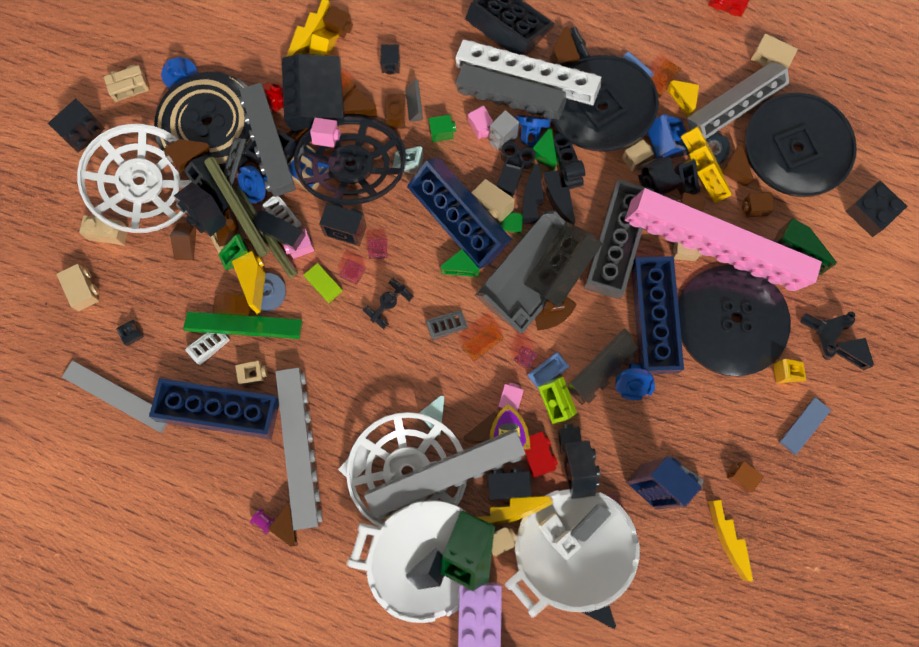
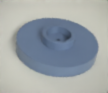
(275, 292)

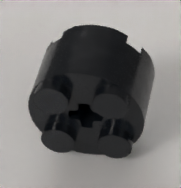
(659, 175)

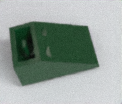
(803, 239)
(469, 552)

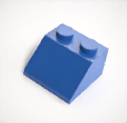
(667, 138)

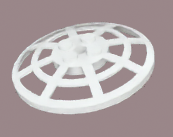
(125, 178)
(398, 458)

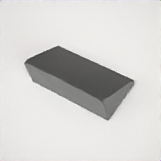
(414, 102)
(591, 522)

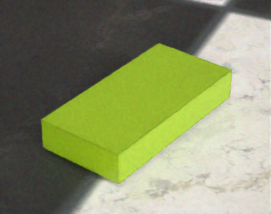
(323, 283)

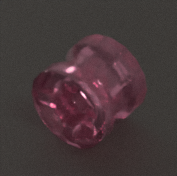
(525, 357)

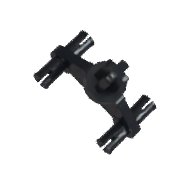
(388, 301)
(828, 330)

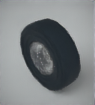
(721, 146)

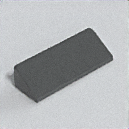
(234, 159)

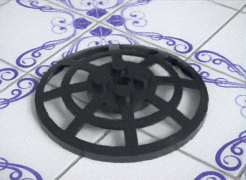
(352, 153)

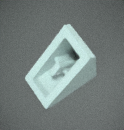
(414, 160)
(435, 411)

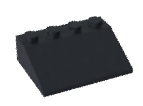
(509, 23)
(311, 89)

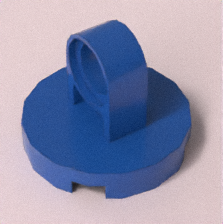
(176, 70)
(531, 125)
(252, 183)
(635, 382)

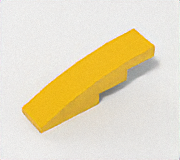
(303, 35)
(706, 164)
(518, 509)
(734, 548)

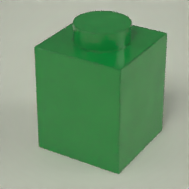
(441, 128)

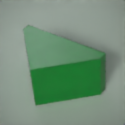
(546, 151)
(232, 251)
(460, 265)

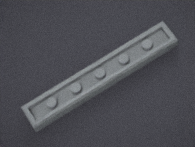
(112, 394)

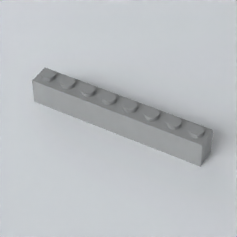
(298, 450)
(444, 473)

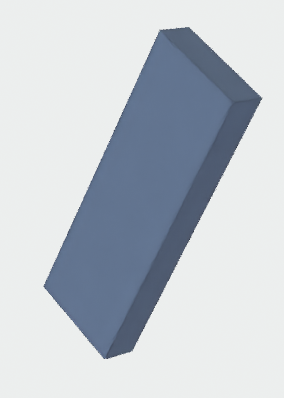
(804, 426)

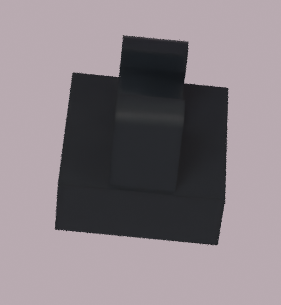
(129, 332)

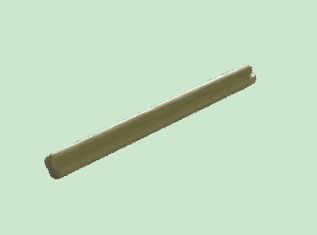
(236, 206)
(271, 243)

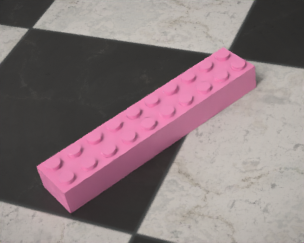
(722, 240)

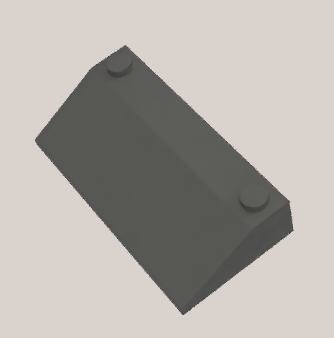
(505, 288)

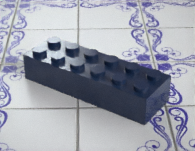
(459, 212)
(657, 315)
(214, 408)
(664, 483)

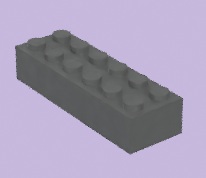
(620, 240)

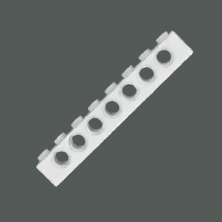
(577, 84)

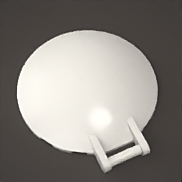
(397, 549)
(593, 574)

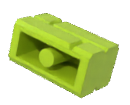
(557, 400)

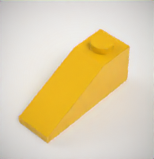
(252, 278)

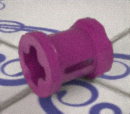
(262, 521)

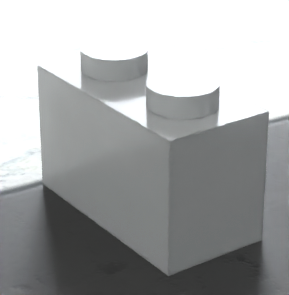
(503, 130)

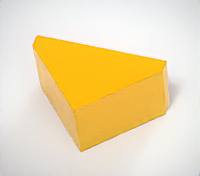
(322, 42)
(684, 95)
(789, 371)

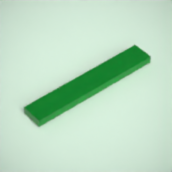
(243, 325)

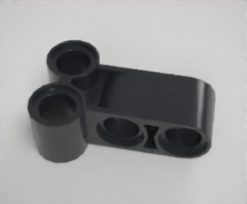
(514, 166)
(572, 170)

